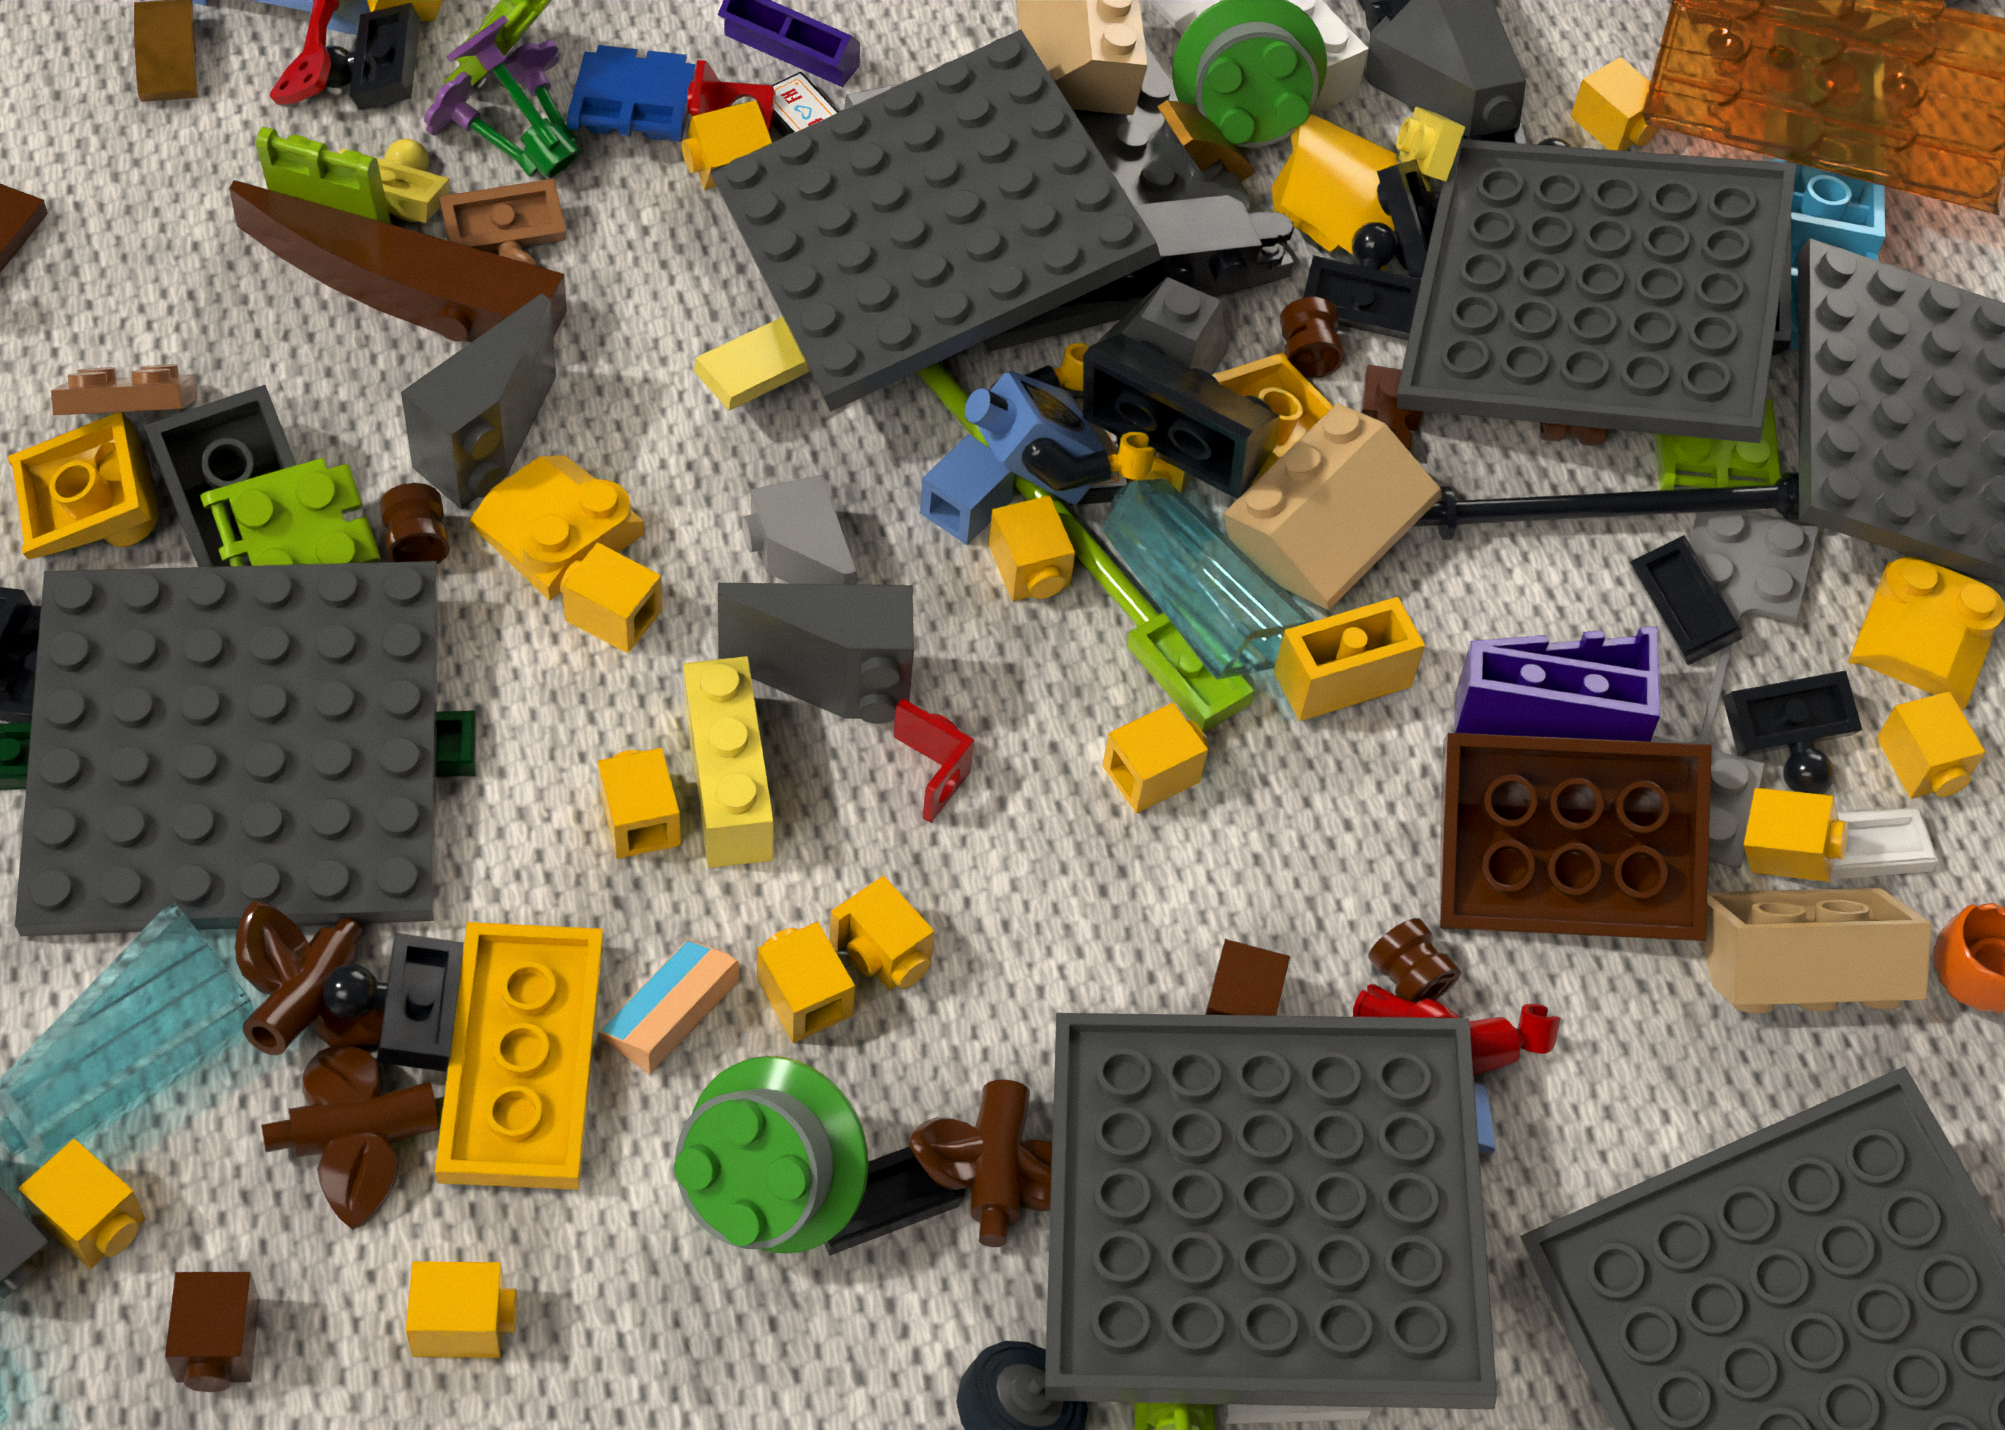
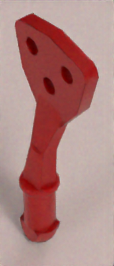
(311, 68)

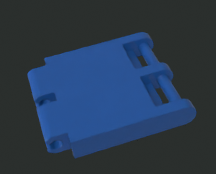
(632, 93)

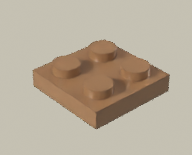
(101, 392)

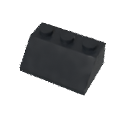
(1181, 410)

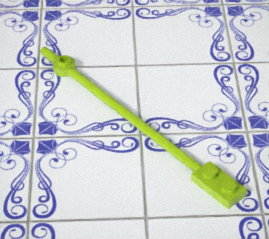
(1155, 639)

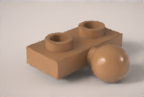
(505, 218)

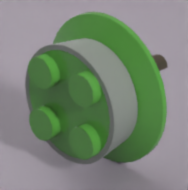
(1251, 69)
(772, 1157)

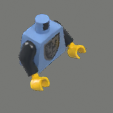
(1043, 434)

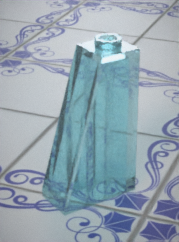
(1201, 579)
(123, 1040)

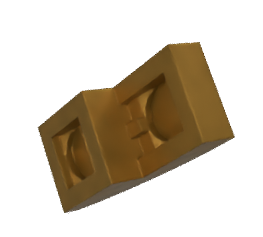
(165, 50)
(1204, 139)

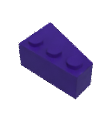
(1561, 688)

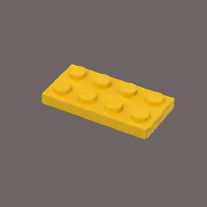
(521, 1057)

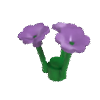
(548, 143)

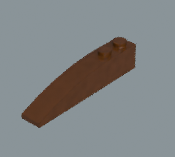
(395, 268)

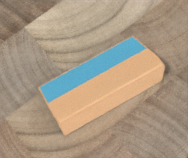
(671, 1004)

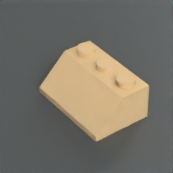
(1089, 49)
(1331, 506)
(1816, 948)

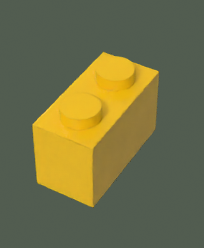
(1348, 658)

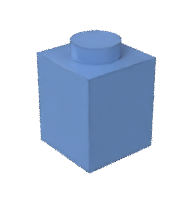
(965, 489)

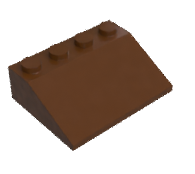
(1575, 836)

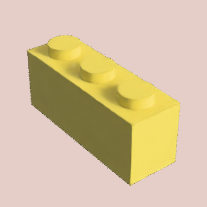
(728, 762)

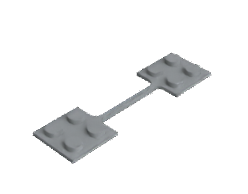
(1761, 570)

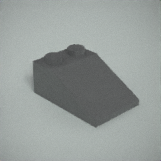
(480, 404)
(215, 449)
(824, 642)

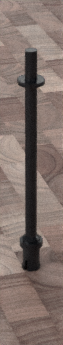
(1450, 512)

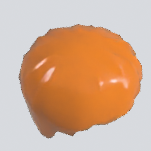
(1972, 957)

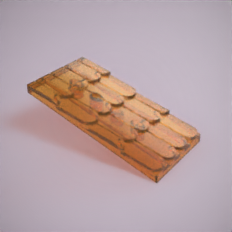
(1843, 87)

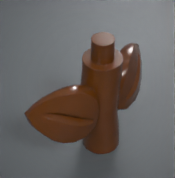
(293, 972)
(352, 1129)
(989, 1159)

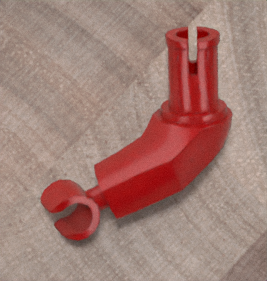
(1493, 1040)

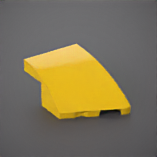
(1331, 183)

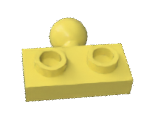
(1431, 141)
(408, 186)

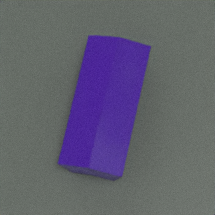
(792, 38)

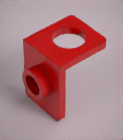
(711, 94)
(943, 743)

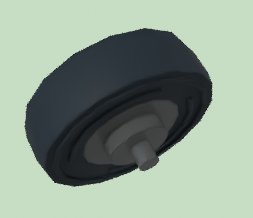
(1008, 1392)

